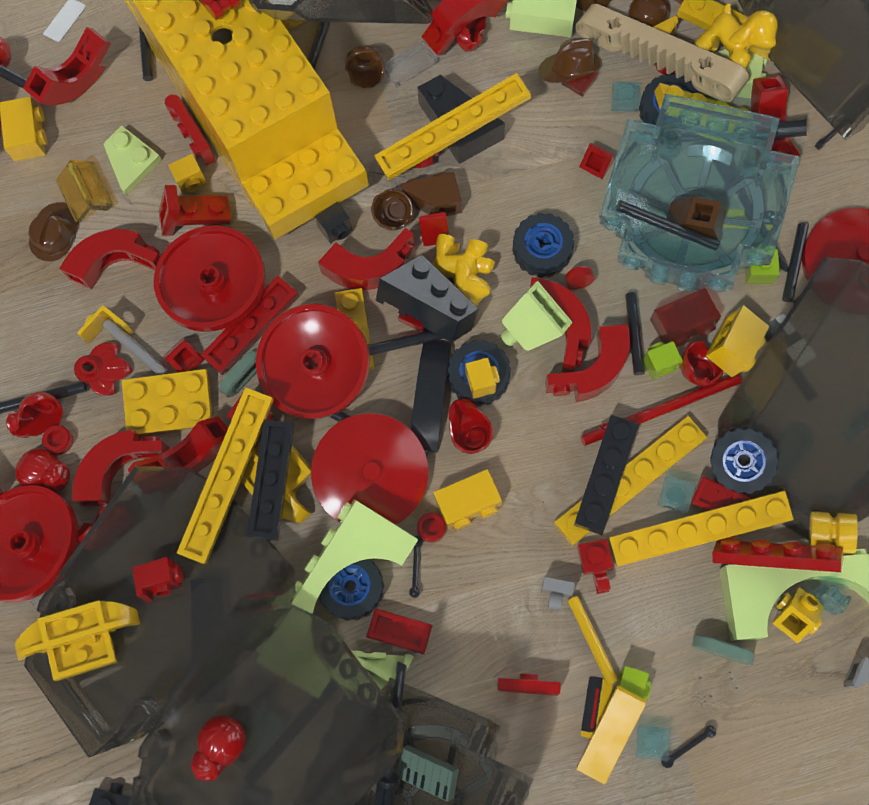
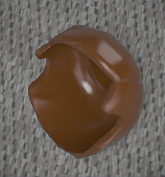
(649, 11)
(365, 66)
(392, 209)

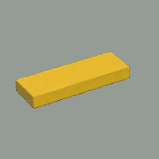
(611, 734)

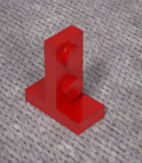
(191, 210)

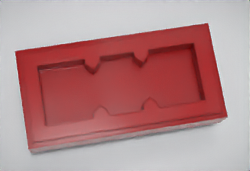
(714, 495)
(399, 631)
(529, 685)

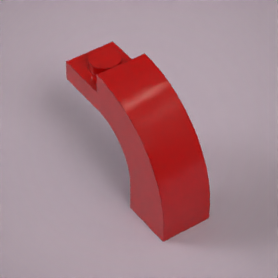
(453, 16)
(73, 76)
(770, 99)
(103, 249)
(365, 272)
(579, 332)
(613, 350)
(195, 450)
(102, 462)

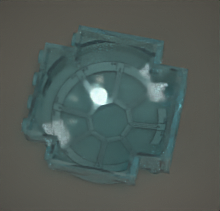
(705, 155)

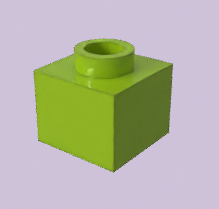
(764, 274)
(662, 359)
(635, 681)

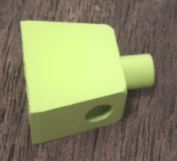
(534, 320)

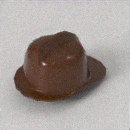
(571, 61)
(52, 232)

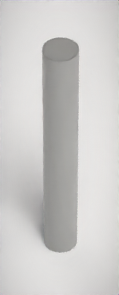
(135, 347)

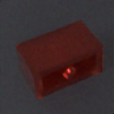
(686, 318)

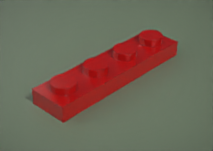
(240, 337)
(787, 555)

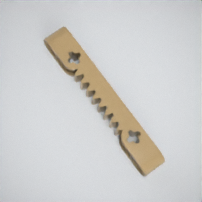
(719, 80)

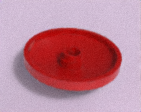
(840, 236)
(209, 278)
(313, 361)
(371, 462)
(35, 541)

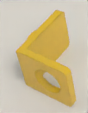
(94, 324)

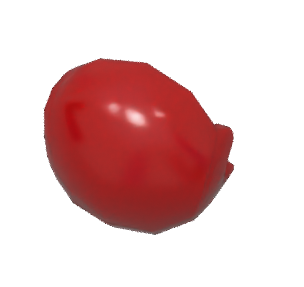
(697, 367)

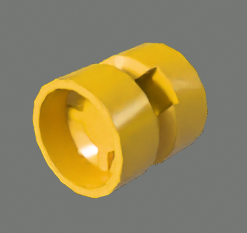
(837, 531)

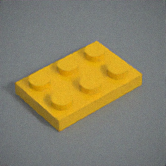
(167, 402)

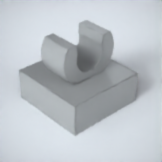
(557, 590)

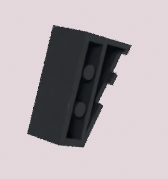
(440, 97)
(429, 297)

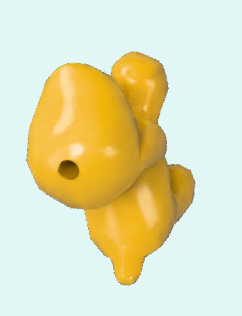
(757, 31)
(465, 266)

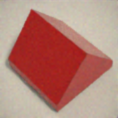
(597, 161)

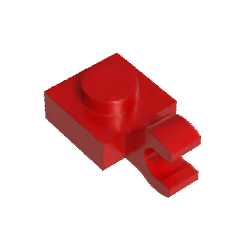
(596, 560)

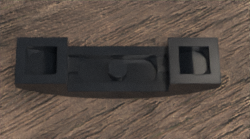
(430, 393)

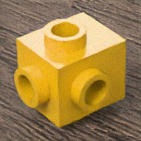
(798, 614)

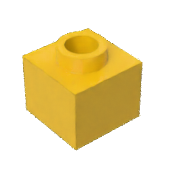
(187, 174)
(481, 377)

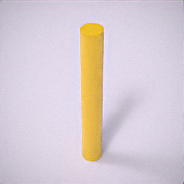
(592, 640)

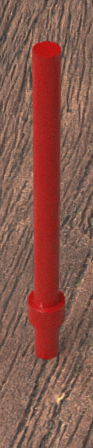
(667, 406)

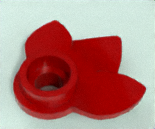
(106, 369)

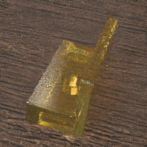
(83, 189)

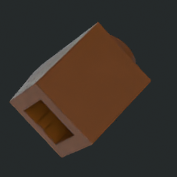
(435, 194)
(698, 214)

